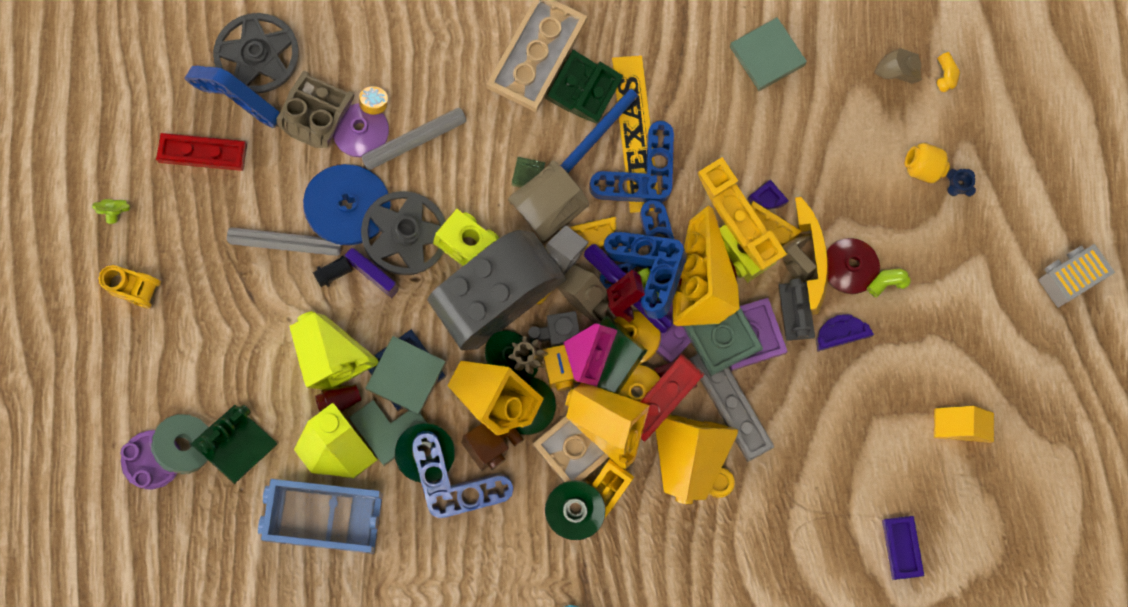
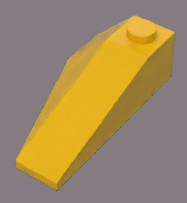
(708, 281)

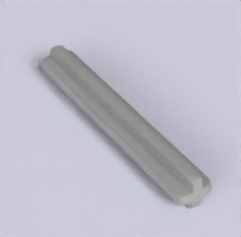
(413, 138)
(282, 241)

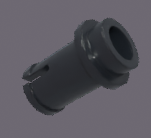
(332, 271)

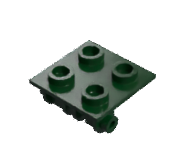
(234, 443)

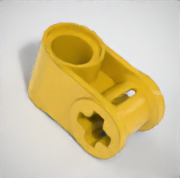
(134, 286)

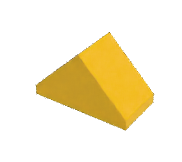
(964, 424)
(612, 483)

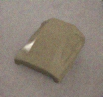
(313, 111)
(549, 201)

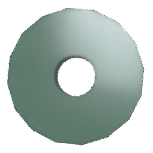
(165, 450)

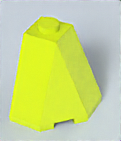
(327, 352)
(333, 446)

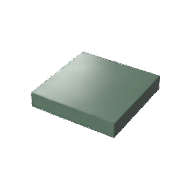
(768, 54)
(724, 343)
(405, 375)

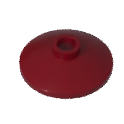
(847, 278)

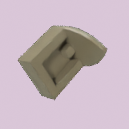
(900, 65)
(797, 262)

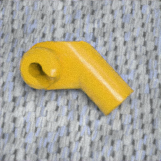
(951, 72)

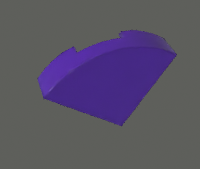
(769, 196)

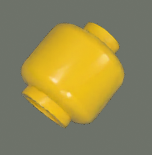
(927, 163)

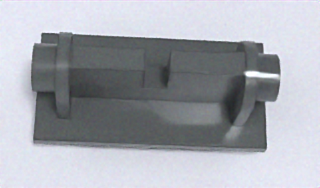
(796, 310)

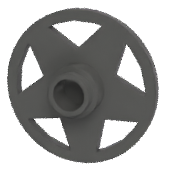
(257, 51)
(402, 232)

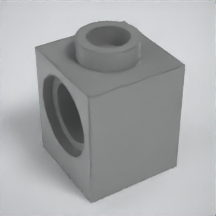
(566, 248)

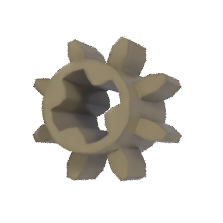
(533, 361)

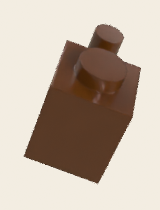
(488, 448)

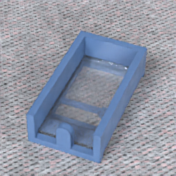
(320, 516)

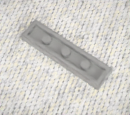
(735, 411)

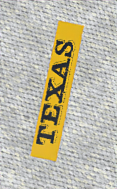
(634, 121)

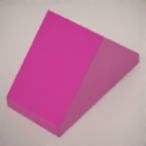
(589, 352)

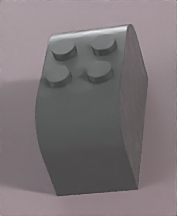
(495, 288)

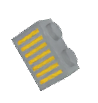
(1075, 275)

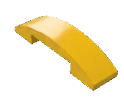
(739, 215)
(818, 287)

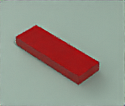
(201, 152)
(669, 393)

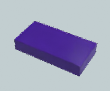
(371, 272)
(903, 548)

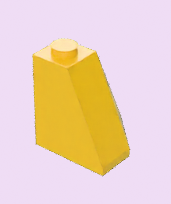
(495, 395)
(608, 421)
(692, 455)

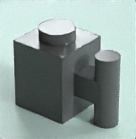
(558, 330)

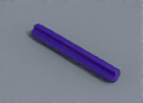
(613, 274)

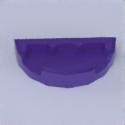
(841, 331)

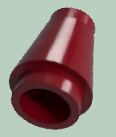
(342, 397)

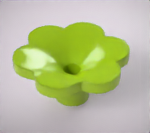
(111, 209)

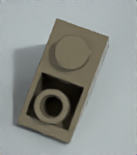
(586, 294)

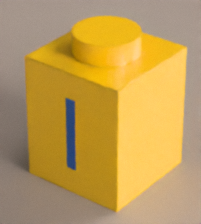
(558, 369)

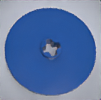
(324, 203)

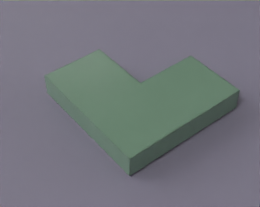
(379, 432)

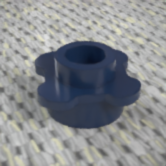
(968, 179)

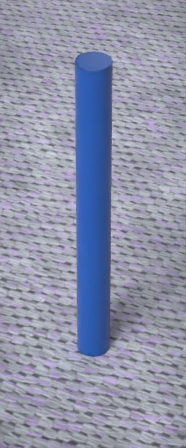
(599, 130)

